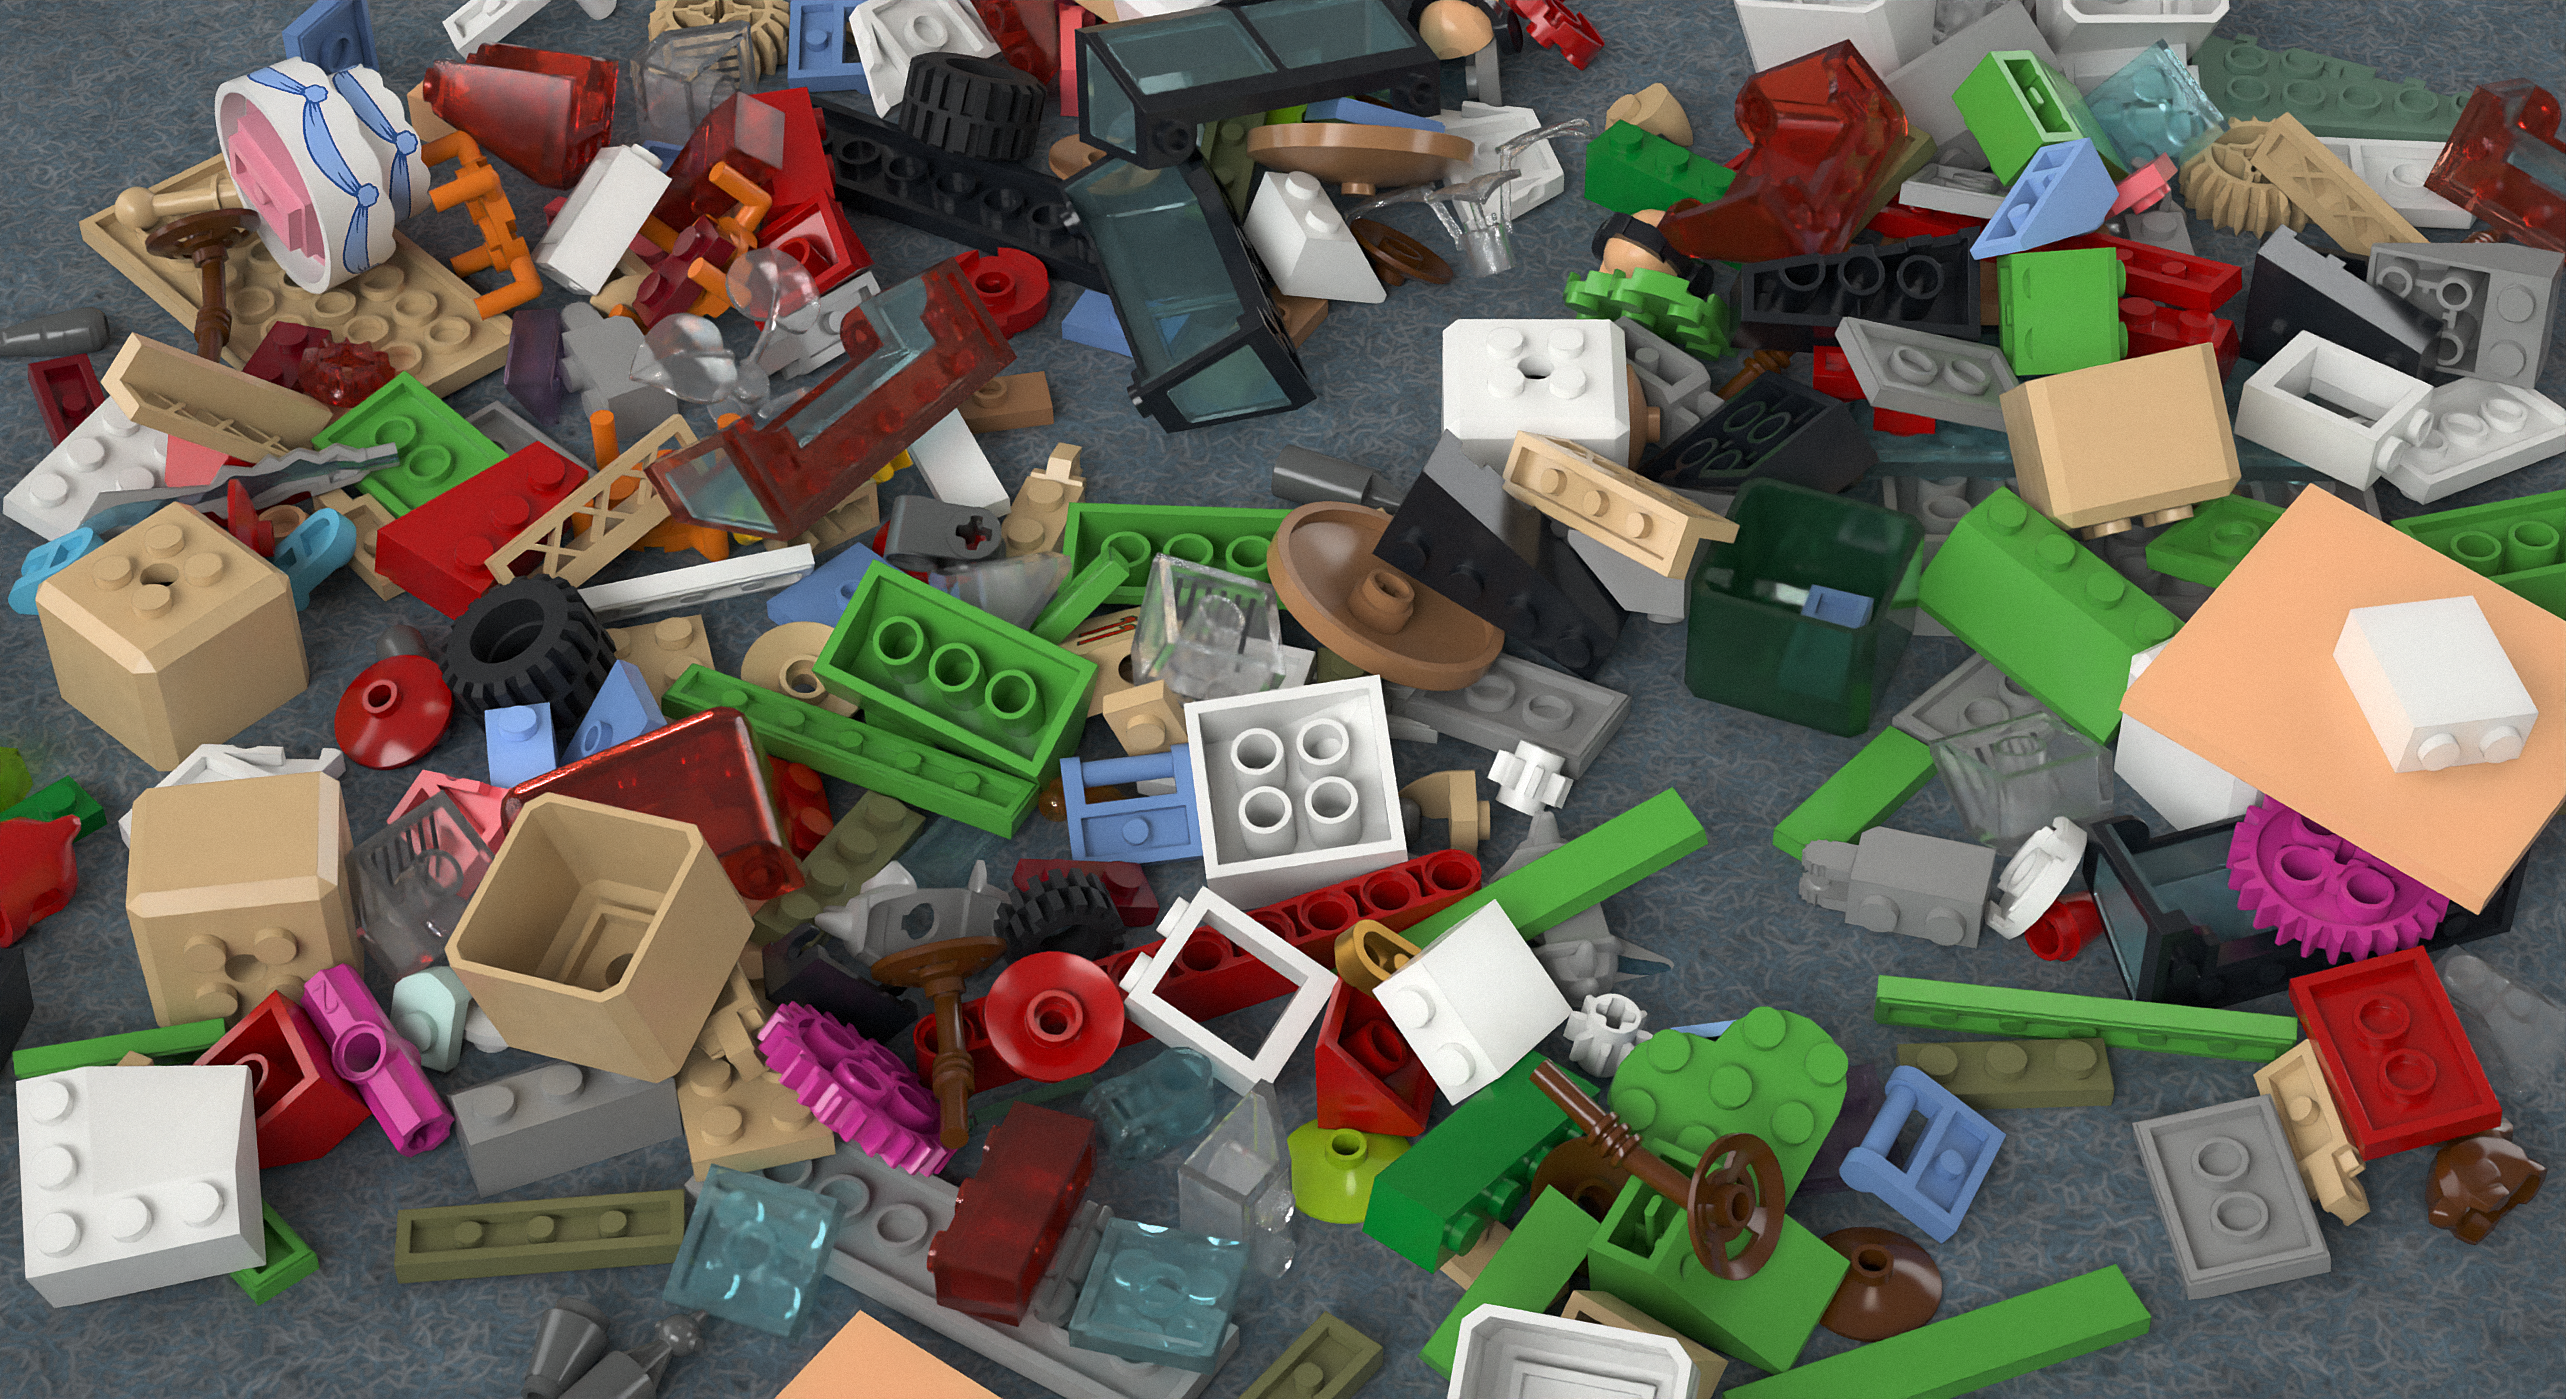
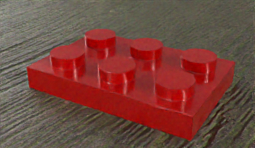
(2394, 1053)

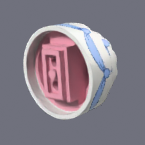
(321, 166)

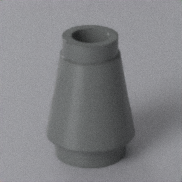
(565, 1347)

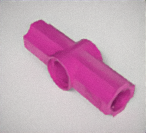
(396, 1084)

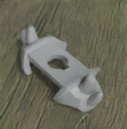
(873, 918)
(1580, 950)

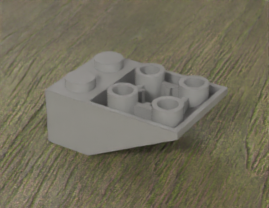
(2490, 297)

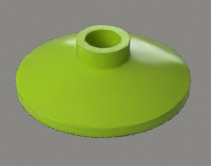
(1333, 1184)

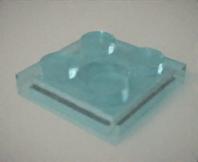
(2155, 109)
(754, 1252)
(1160, 1295)

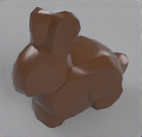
(2479, 1182)

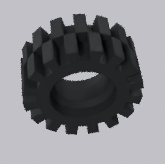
(1057, 904)

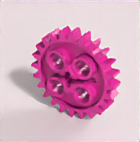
(2325, 888)
(856, 1088)

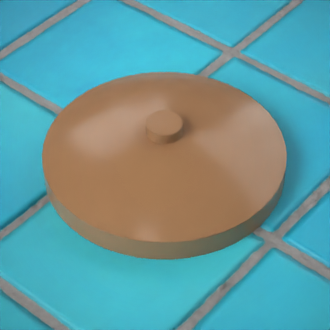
(1361, 154)
(1370, 608)

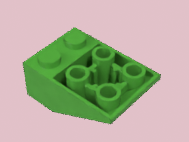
(2023, 104)
(2061, 310)
(1650, 1263)

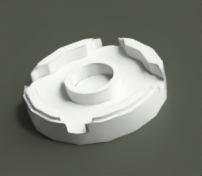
(2036, 877)

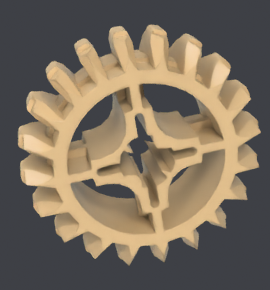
(767, 20)
(2232, 190)

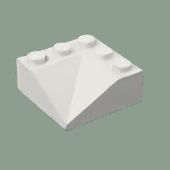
(1294, 789)
(137, 1178)

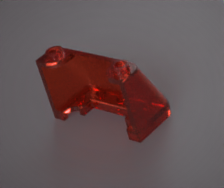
(529, 107)
(1819, 153)
(698, 773)

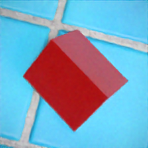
(819, 240)
(1368, 1069)

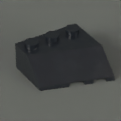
(1770, 432)

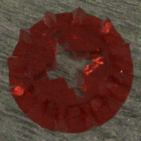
(323, 377)

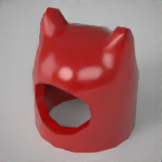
(35, 872)

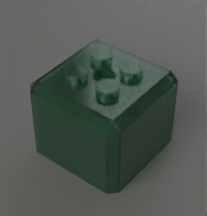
(1748, 598)

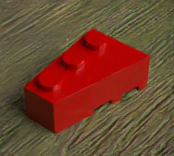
(803, 161)
(444, 543)

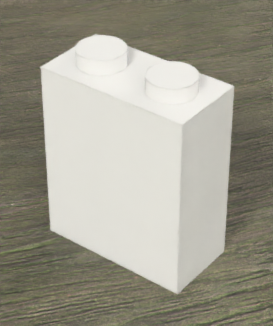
(2435, 684)
(1473, 1002)

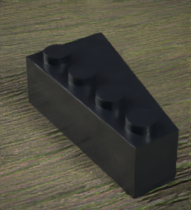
(1908, 285)
(1500, 561)

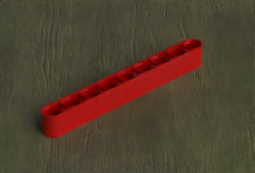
(1220, 977)

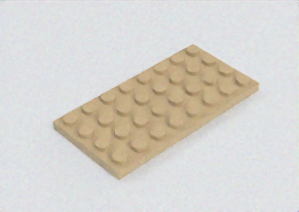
(401, 306)

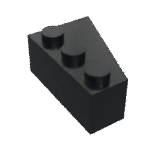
(2312, 293)

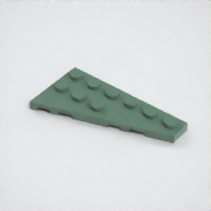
(2321, 93)

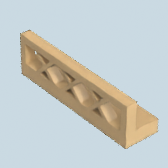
(2329, 189)
(211, 402)
(1611, 503)
(610, 530)

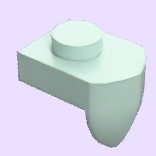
(432, 1015)

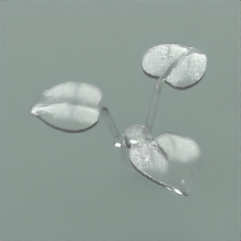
(1485, 239)
(687, 351)

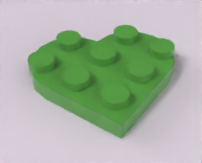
(1657, 304)
(1761, 1077)

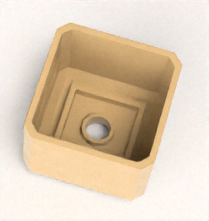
(2123, 441)
(173, 636)
(239, 892)
(592, 900)

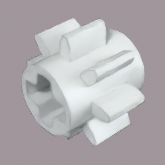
(1530, 778)
(1605, 1033)

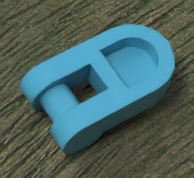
(314, 552)
(47, 561)

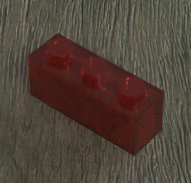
(1013, 1213)

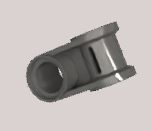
(935, 534)

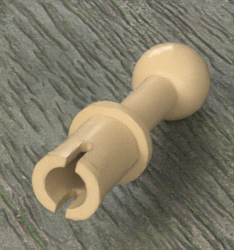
(142, 208)

